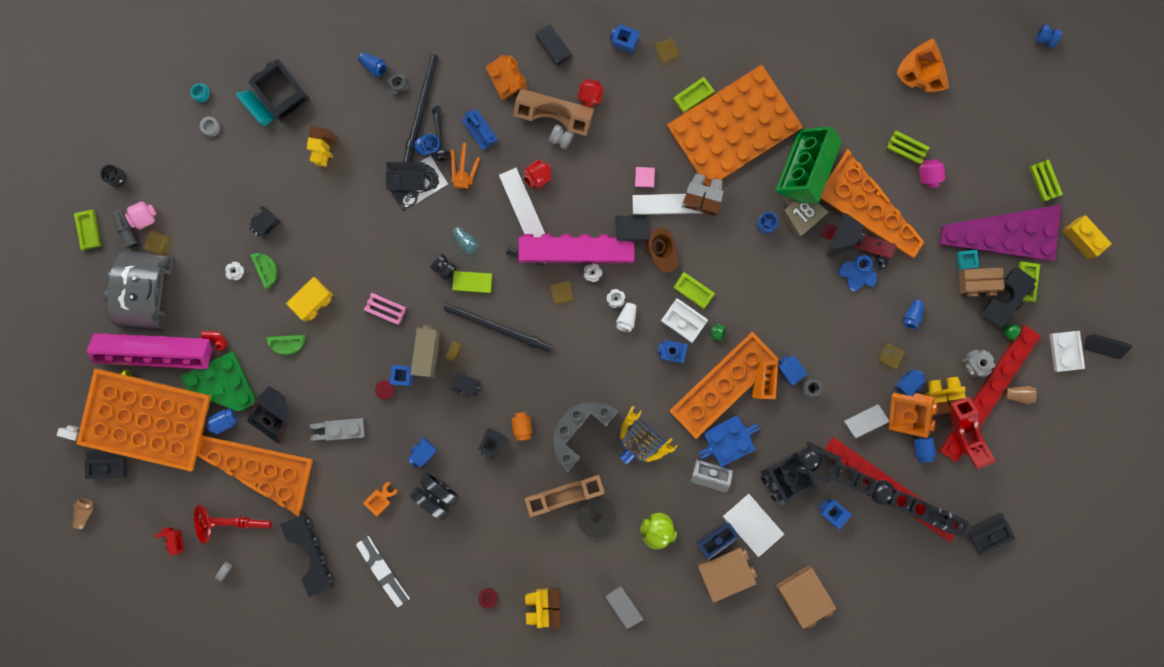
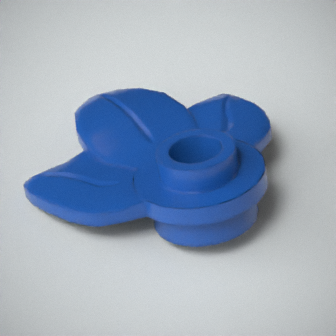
(856, 275)

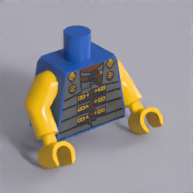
(641, 440)

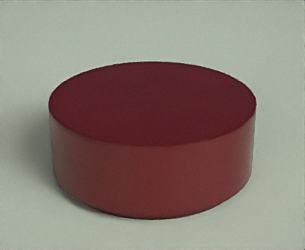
(384, 389)
(488, 598)

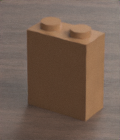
(727, 573)
(806, 597)

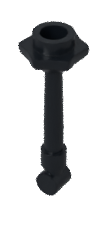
(441, 154)

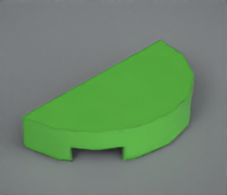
(266, 269)
(286, 344)

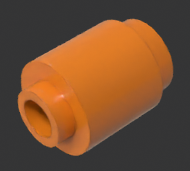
(521, 426)

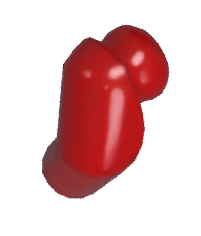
(217, 338)

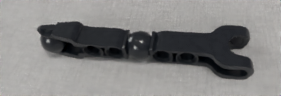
(880, 491)

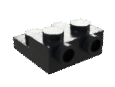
(785, 480)

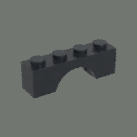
(318, 576)

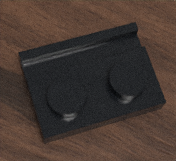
(405, 175)
(104, 464)
(990, 534)

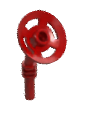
(204, 524)

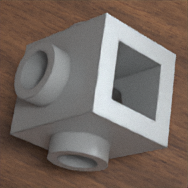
(973, 361)

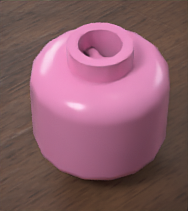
(140, 215)

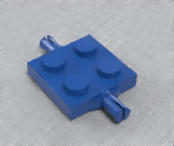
(729, 441)

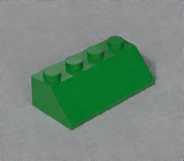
(809, 164)

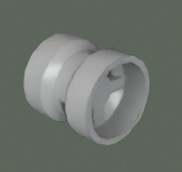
(561, 137)

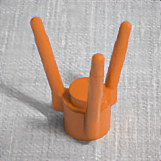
(462, 180)

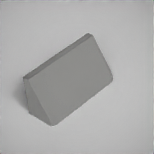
(866, 421)
(711, 476)
(624, 607)

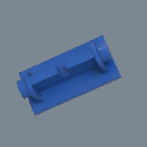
(479, 129)

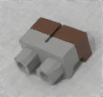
(712, 197)

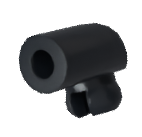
(881, 261)

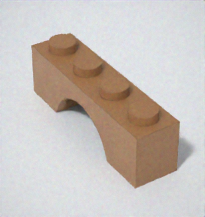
(535, 105)
(564, 495)

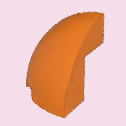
(924, 68)

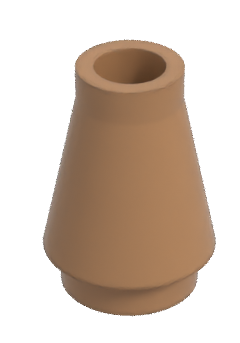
(1021, 394)
(81, 512)

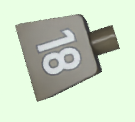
(802, 215)

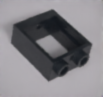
(291, 103)

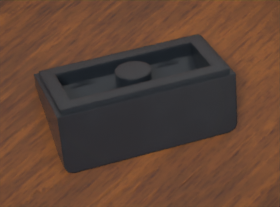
(553, 44)
(1106, 346)

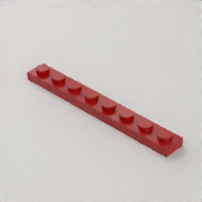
(995, 384)
(856, 462)

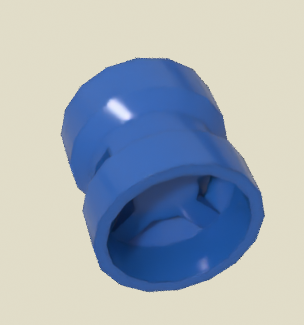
(1048, 35)
(430, 144)
(770, 220)

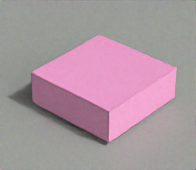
(644, 177)

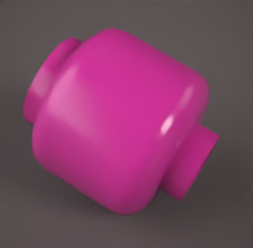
(932, 173)

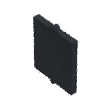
(631, 228)

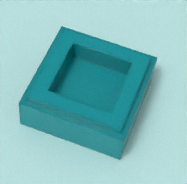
(967, 260)

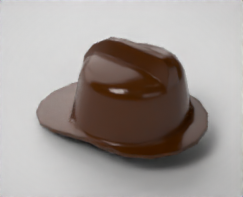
(662, 249)

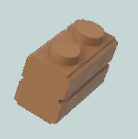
(981, 281)

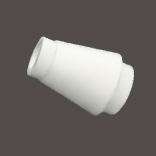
(627, 318)

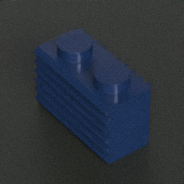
(717, 539)

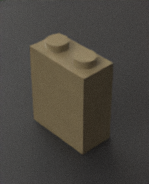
(425, 351)

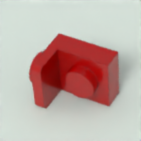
(174, 540)

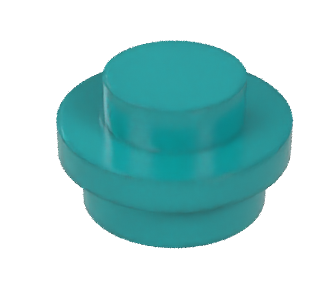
(200, 92)

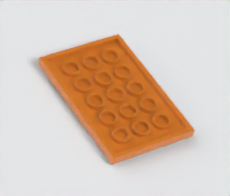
(734, 126)
(143, 419)

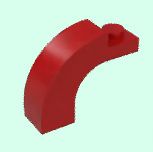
(965, 425)

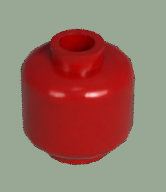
(590, 92)
(537, 174)

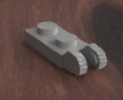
(340, 429)

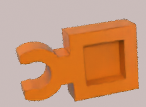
(379, 500)

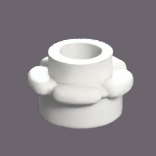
(229, 271)
(592, 277)
(616, 293)

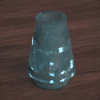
(465, 240)

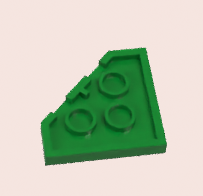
(223, 381)

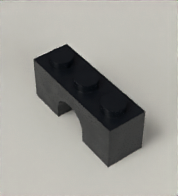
(1019, 285)

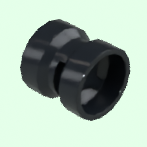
(109, 172)
(445, 268)

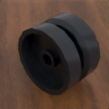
(434, 496)

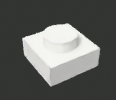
(70, 432)

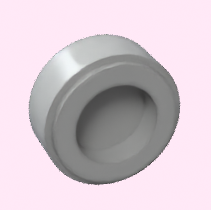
(209, 126)
(223, 571)

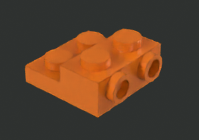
(913, 414)

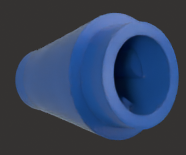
(373, 64)
(913, 316)

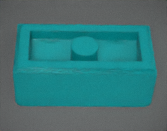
(255, 107)

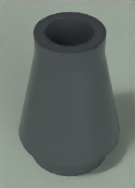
(816, 388)

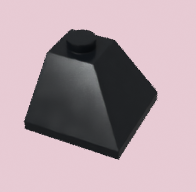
(846, 235)
(270, 414)

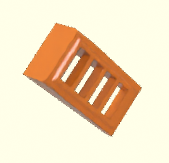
(759, 386)

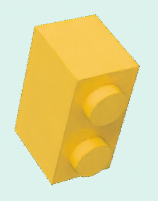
(1086, 237)
(310, 299)

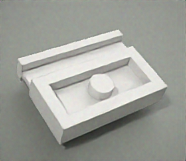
(684, 320)
(1067, 351)

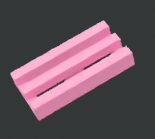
(370, 302)

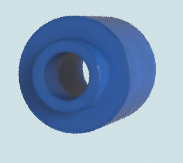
(221, 421)
(924, 449)

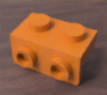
(506, 76)

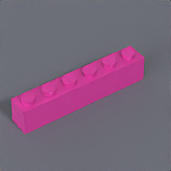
(574, 249)
(150, 351)

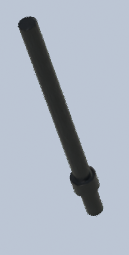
(420, 108)
(531, 341)

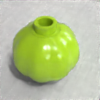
(658, 531)

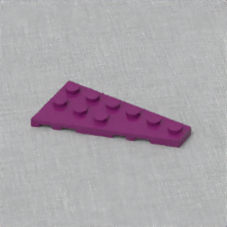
(1015, 234)

